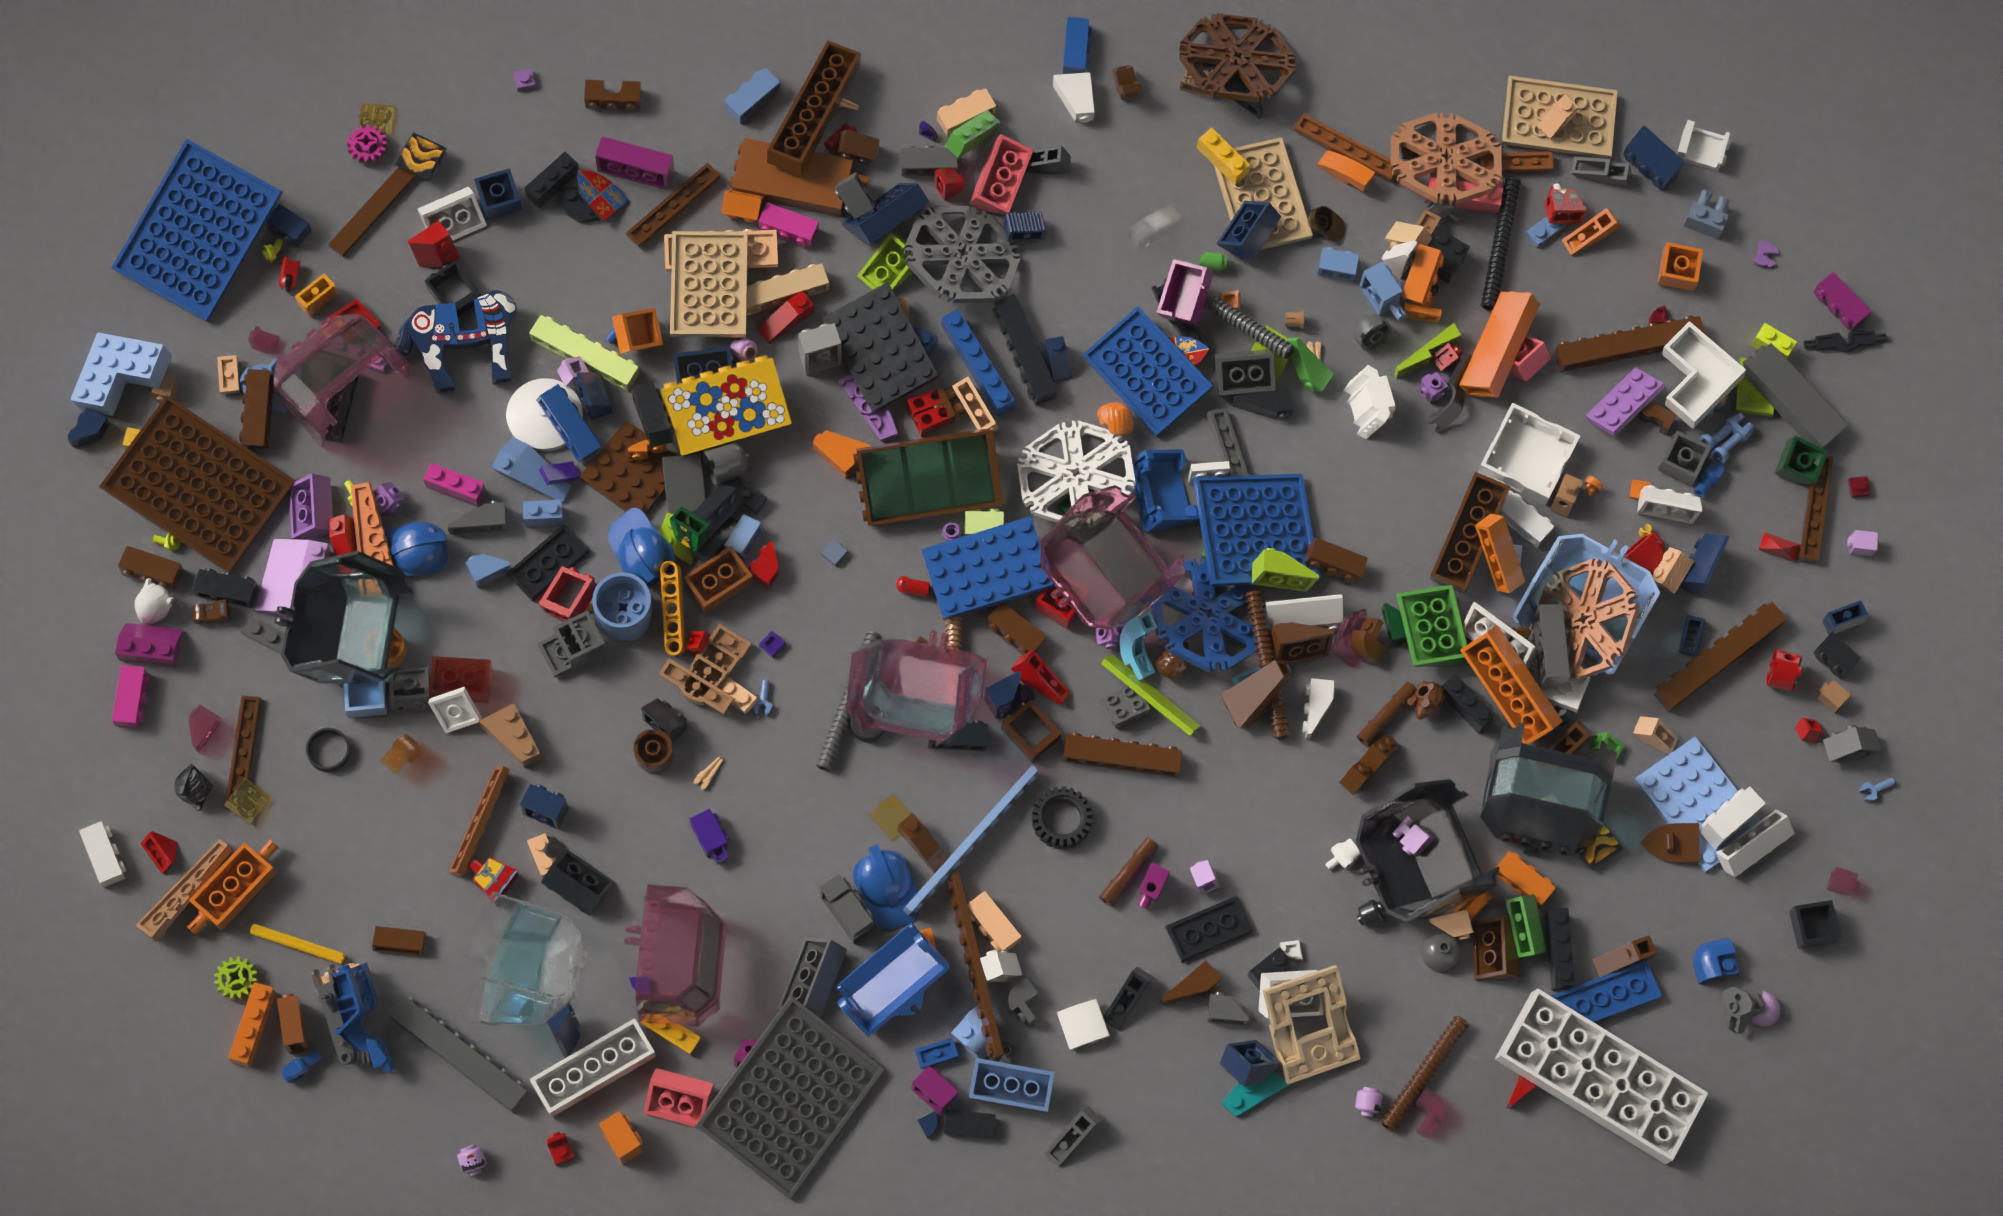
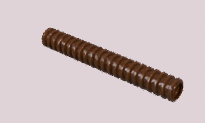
(1424, 1073)

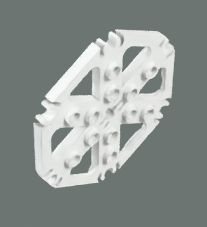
(1063, 470)

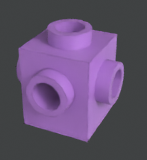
(1433, 387)
(388, 497)
(1109, 638)

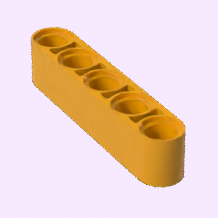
(667, 600)

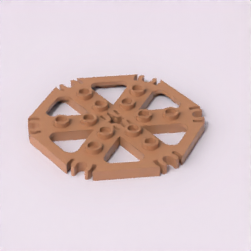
(1433, 160)
(1599, 612)

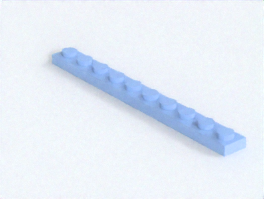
(966, 847)

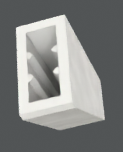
(1076, 95)

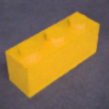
(1223, 156)

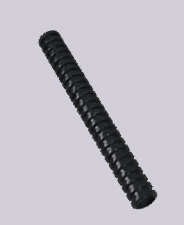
(1500, 243)

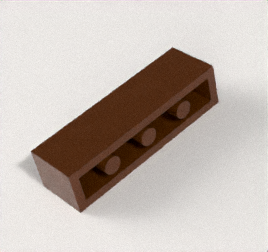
(257, 408)

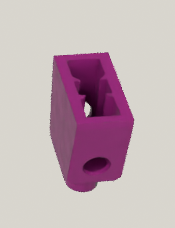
(1155, 877)

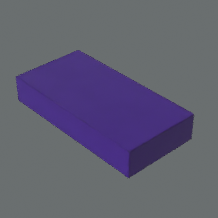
(559, 473)

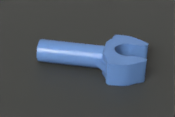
(763, 699)
(1874, 789)

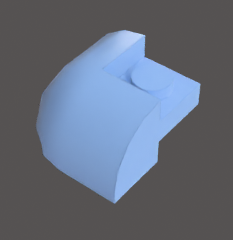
(970, 1034)

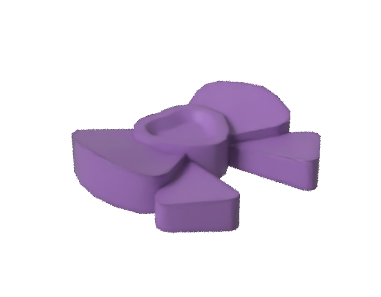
(1762, 259)

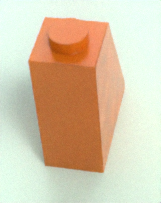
(837, 451)

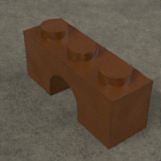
(627, 98)

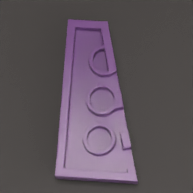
(881, 421)

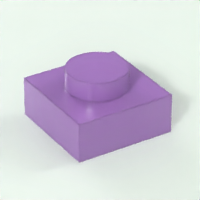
(524, 79)

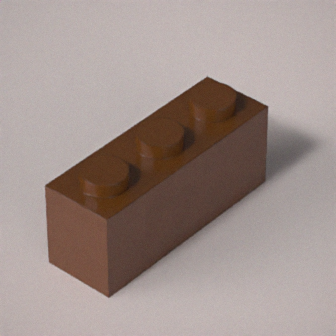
(1335, 561)
(147, 565)
(1015, 629)

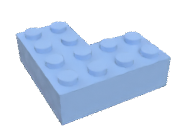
(111, 365)

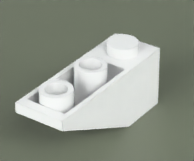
(1320, 697)

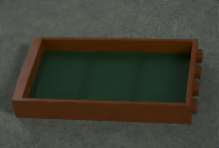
(929, 477)

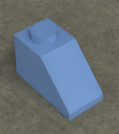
(486, 568)

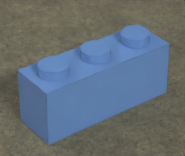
(752, 95)

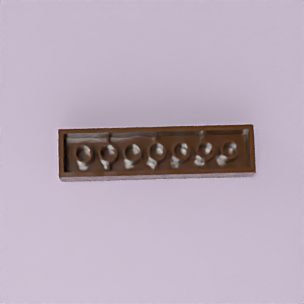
(813, 108)

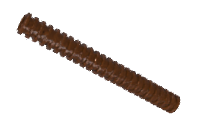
(1265, 655)

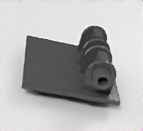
(1124, 706)

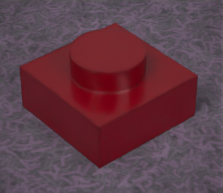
(1859, 486)

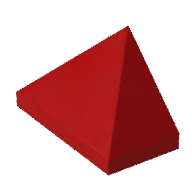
(1779, 547)
(160, 850)

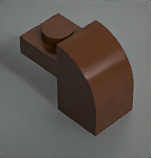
(1126, 82)
(1365, 642)

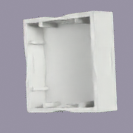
(1529, 454)

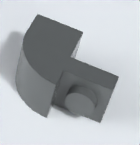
(1019, 997)

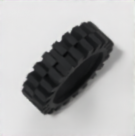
(1071, 797)

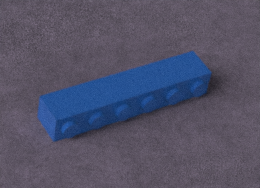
(977, 362)

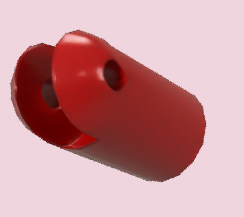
(289, 273)
(912, 586)

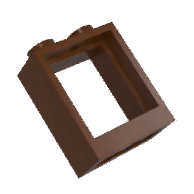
(1044, 744)

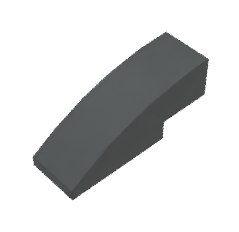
(1602, 171)

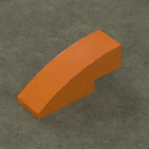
(1346, 170)

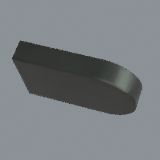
(553, 848)

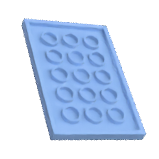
(1688, 790)

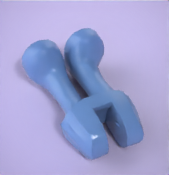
(1732, 427)

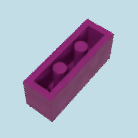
(1842, 301)

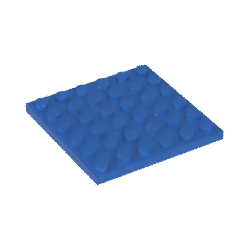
(1249, 515)

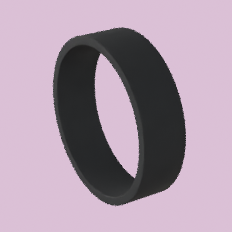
(323, 731)

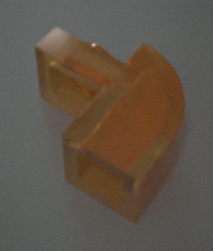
(404, 750)

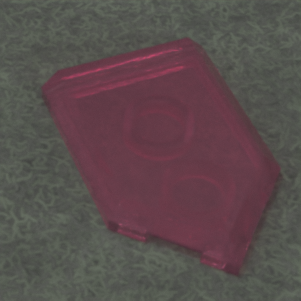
(1342, 643)

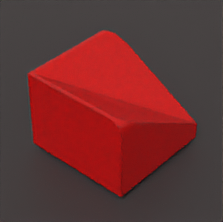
(1809, 730)

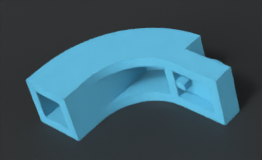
(1133, 647)

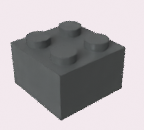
(1684, 458)

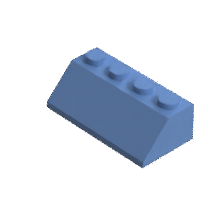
(1011, 1084)

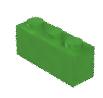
(972, 134)
(1526, 925)

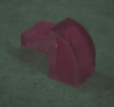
(1434, 1109)

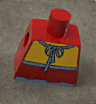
(493, 876)

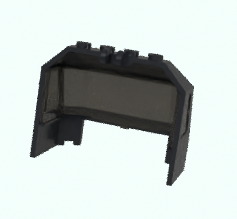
(1437, 878)

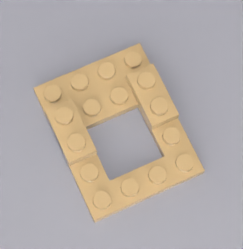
(1319, 1050)

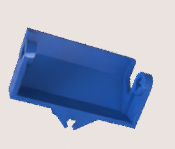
(891, 980)

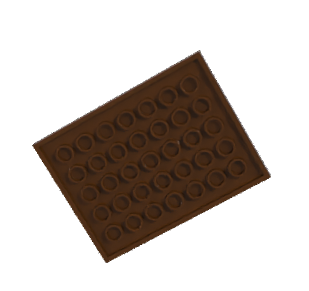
(197, 484)

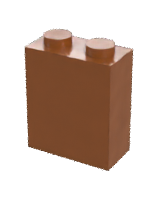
(292, 1023)

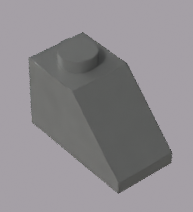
(1225, 1010)

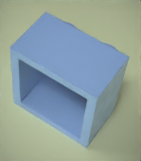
(365, 699)

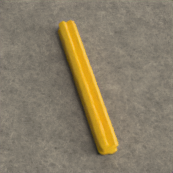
(298, 944)

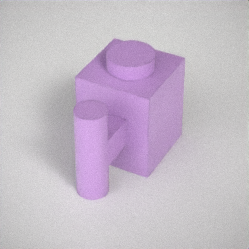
(1415, 838)

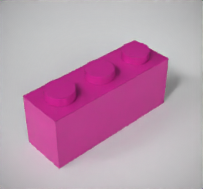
(789, 225)
(454, 484)
(130, 696)

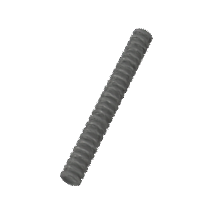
(1248, 326)
(840, 723)

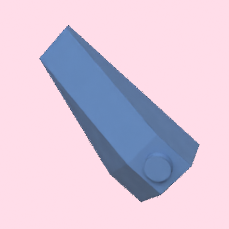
(522, 464)

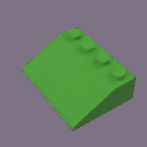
(1432, 627)

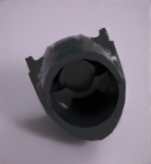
(192, 787)

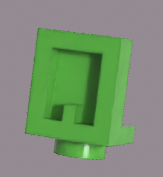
(1609, 739)

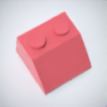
(1530, 358)

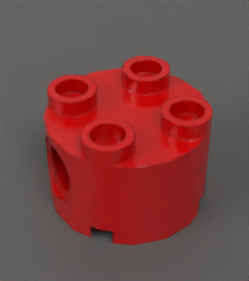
(1783, 670)

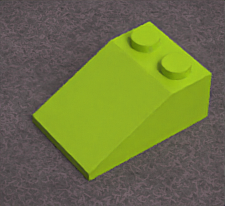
(887, 264)
(1281, 571)

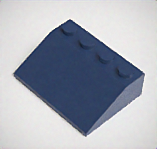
(889, 211)

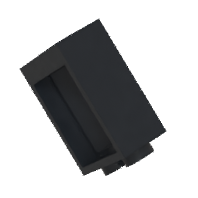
(447, 272)

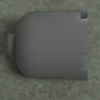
(725, 461)

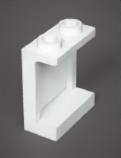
(1703, 147)

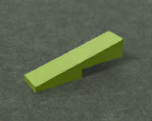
(1423, 355)

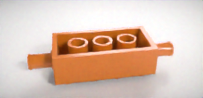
(232, 886)

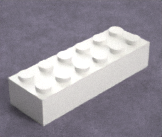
(592, 1067)

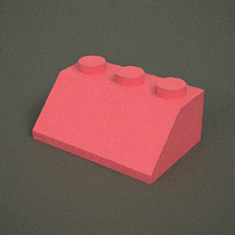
(677, 1097)

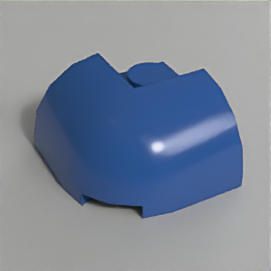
(1715, 961)

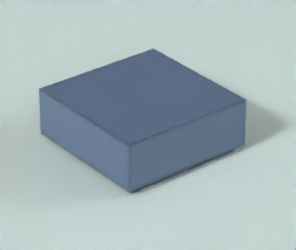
(833, 552)

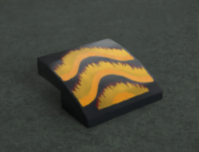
(421, 156)
(1602, 850)

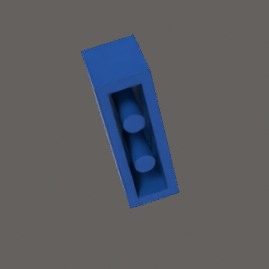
(1076, 45)

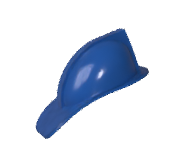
(639, 546)
(417, 548)
(885, 887)

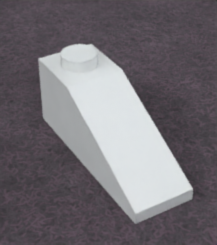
(1399, 257)

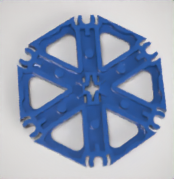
(1196, 621)

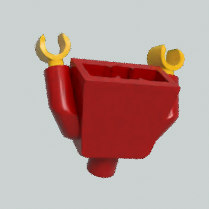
(1647, 550)

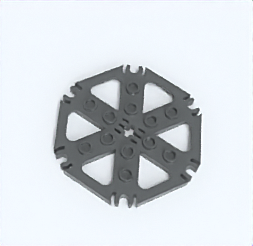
(949, 253)

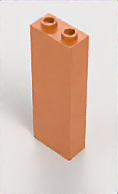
(1499, 344)

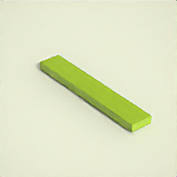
(1151, 695)

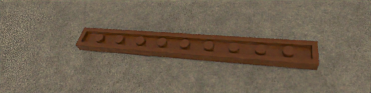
(975, 972)

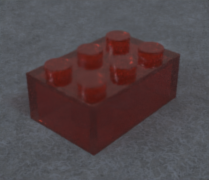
(454, 673)

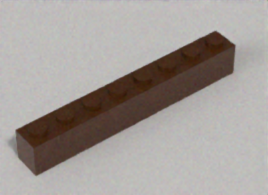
(1620, 344)
(1720, 656)

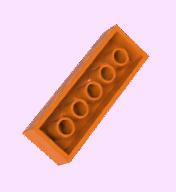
(1511, 684)

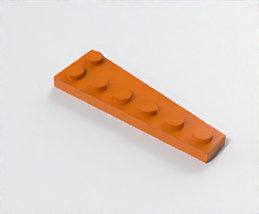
(368, 523)

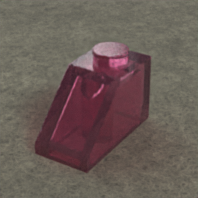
(202, 726)

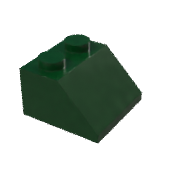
(1801, 461)

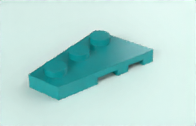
(1245, 1098)

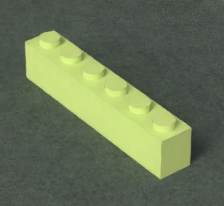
(594, 355)

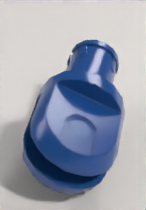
(1709, 478)
(300, 1066)

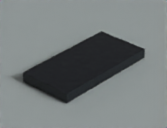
(542, 564)
(1208, 929)

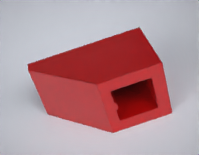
(766, 567)

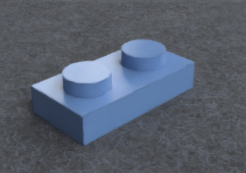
(1543, 231)

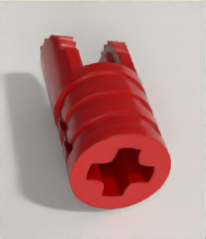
(831, 142)

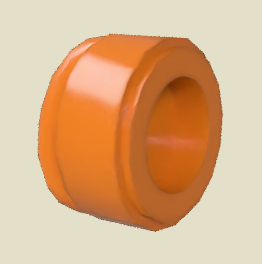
(1593, 484)

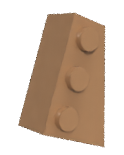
(512, 734)

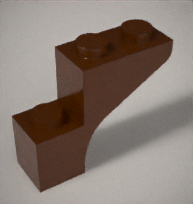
(1369, 764)

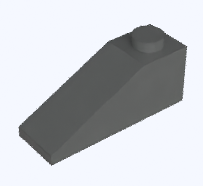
(483, 519)
(1073, 1135)

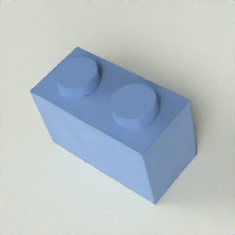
(1338, 264)
(543, 513)

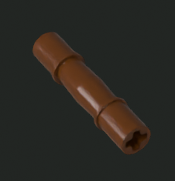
(1386, 714)
(1128, 871)

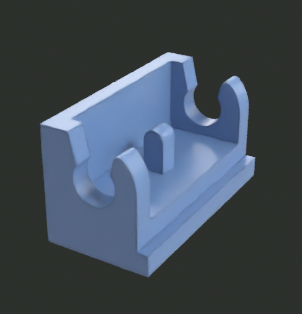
(745, 536)

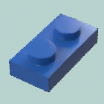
(936, 1053)

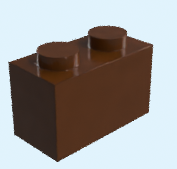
(857, 146)

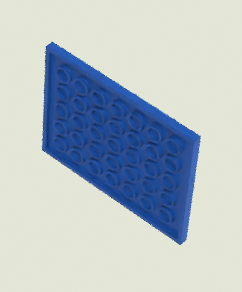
(197, 230)

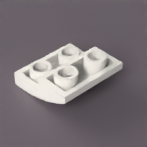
(1083, 1024)

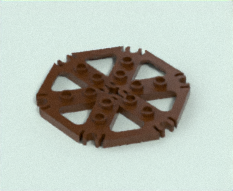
(1245, 49)

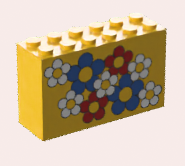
(725, 405)

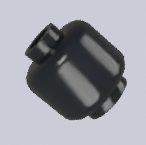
(1371, 914)

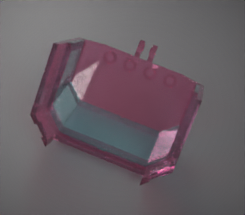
(914, 687)

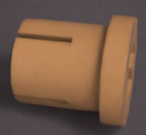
(1295, 319)

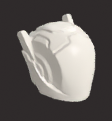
(152, 603)

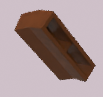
(398, 941)

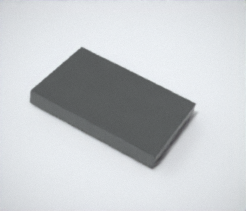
(683, 482)

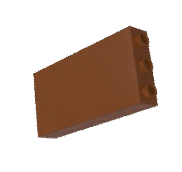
(810, 191)

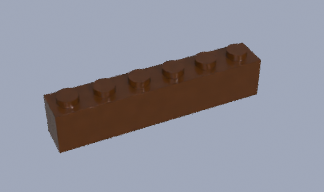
(1122, 755)

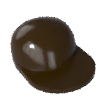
(1326, 222)

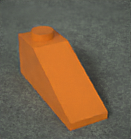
(1592, 231)

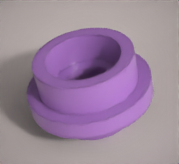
(951, 526)

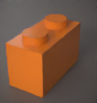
(742, 205)

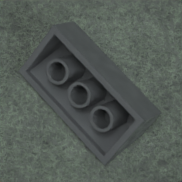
(1552, 646)
(814, 973)

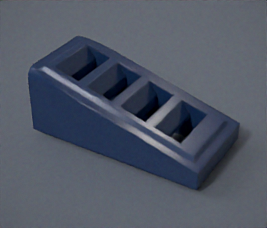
(1701, 621)

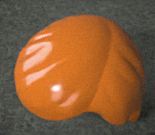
(1117, 417)

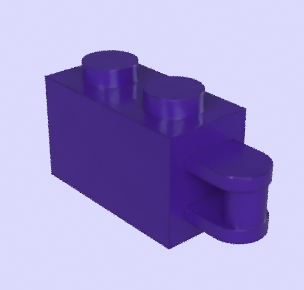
(710, 835)

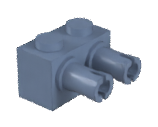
(1705, 219)

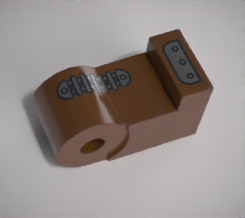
(1658, 416)
(211, 613)

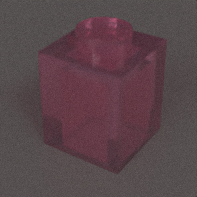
(1843, 881)

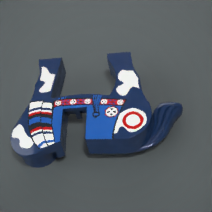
(437, 328)

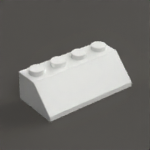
(1313, 611)
(1481, 621)

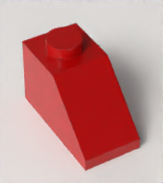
(948, 182)

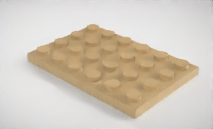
(1585, 134)
(1269, 181)
(708, 284)

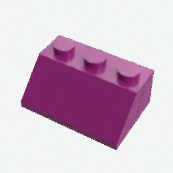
(149, 644)

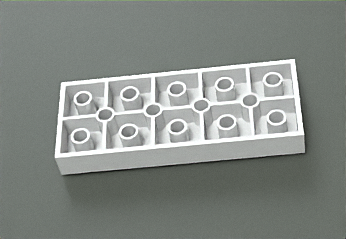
(1601, 1076)

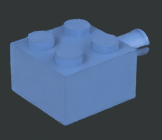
(1382, 290)

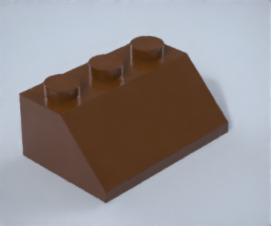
(1494, 950)

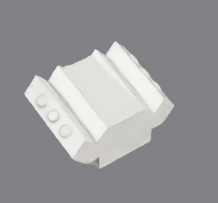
(1370, 400)

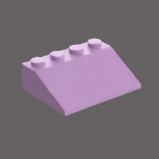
(284, 566)

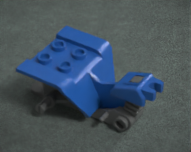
(345, 1003)

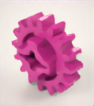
(360, 140)

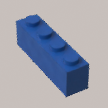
(568, 422)

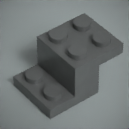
(571, 644)

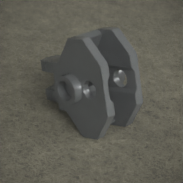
(1741, 1006)

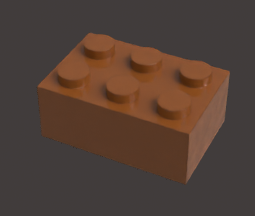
(718, 580)

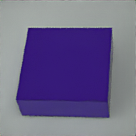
(772, 644)

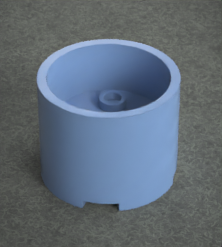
(622, 592)

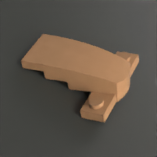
(709, 670)

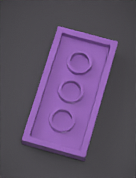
(1625, 401)

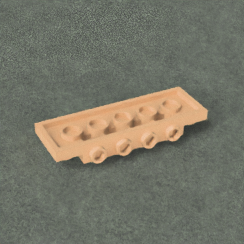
(760, 249)

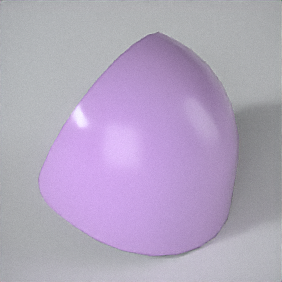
(1771, 1011)

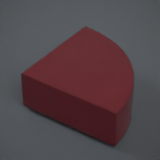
(1658, 316)

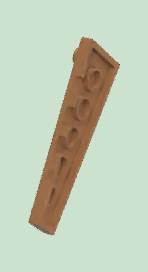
(176, 899)

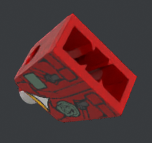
(1564, 206)

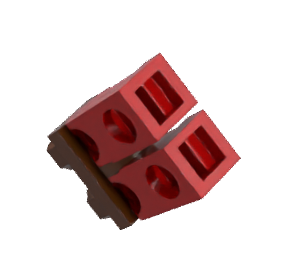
(933, 409)

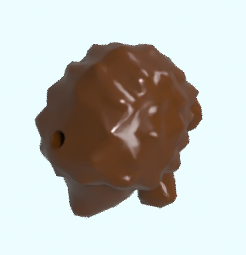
(1171, 665)
(1428, 700)

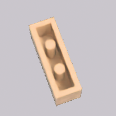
(964, 110)
(974, 405)
(993, 923)

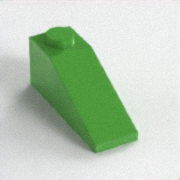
(1309, 367)

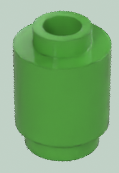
(1213, 261)

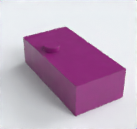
(634, 163)

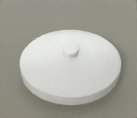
(528, 420)

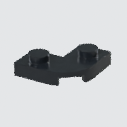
(573, 206)

